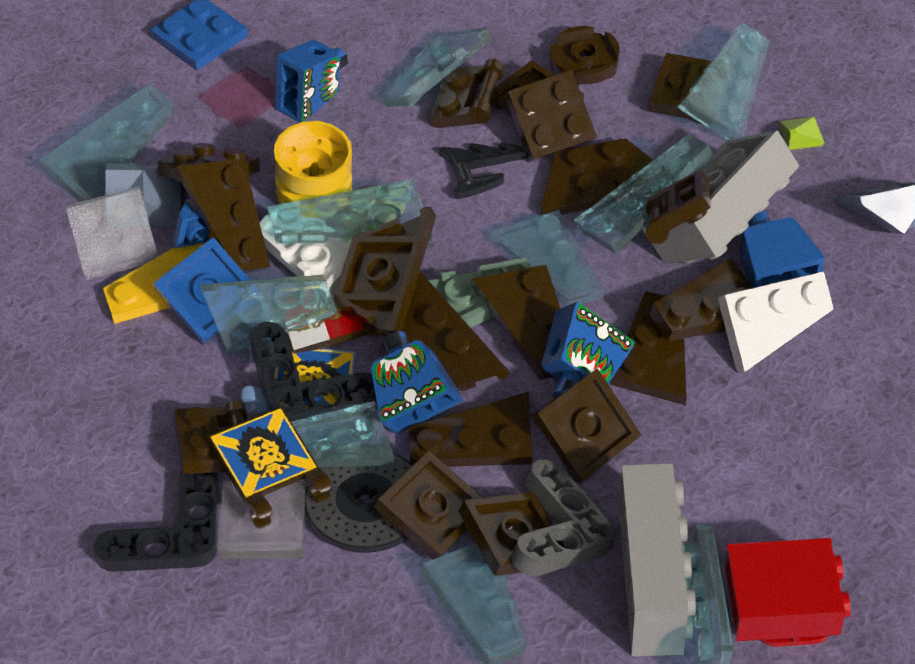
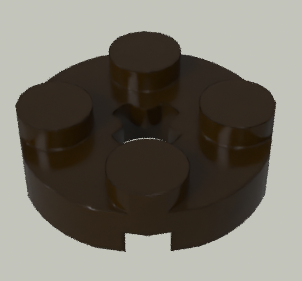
(601, 49)

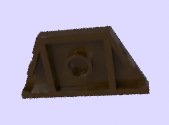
(590, 173)
(384, 271)
(449, 337)

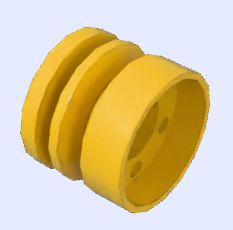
(312, 162)

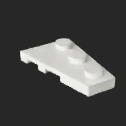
(309, 258)
(771, 315)

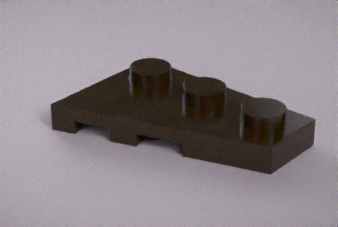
(228, 208)
(525, 306)
(695, 306)
(653, 363)
(478, 436)

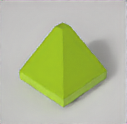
(801, 133)

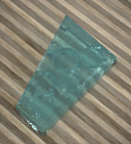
(433, 64)
(551, 242)
(286, 301)
(347, 437)
(478, 603)

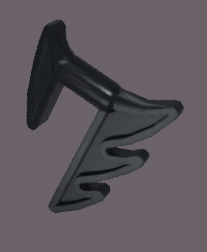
(478, 157)

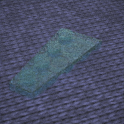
(729, 84)
(113, 138)
(623, 211)
(344, 213)
(711, 617)

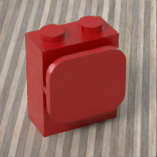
(786, 591)

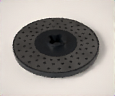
(346, 518)

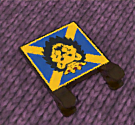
(265, 457)

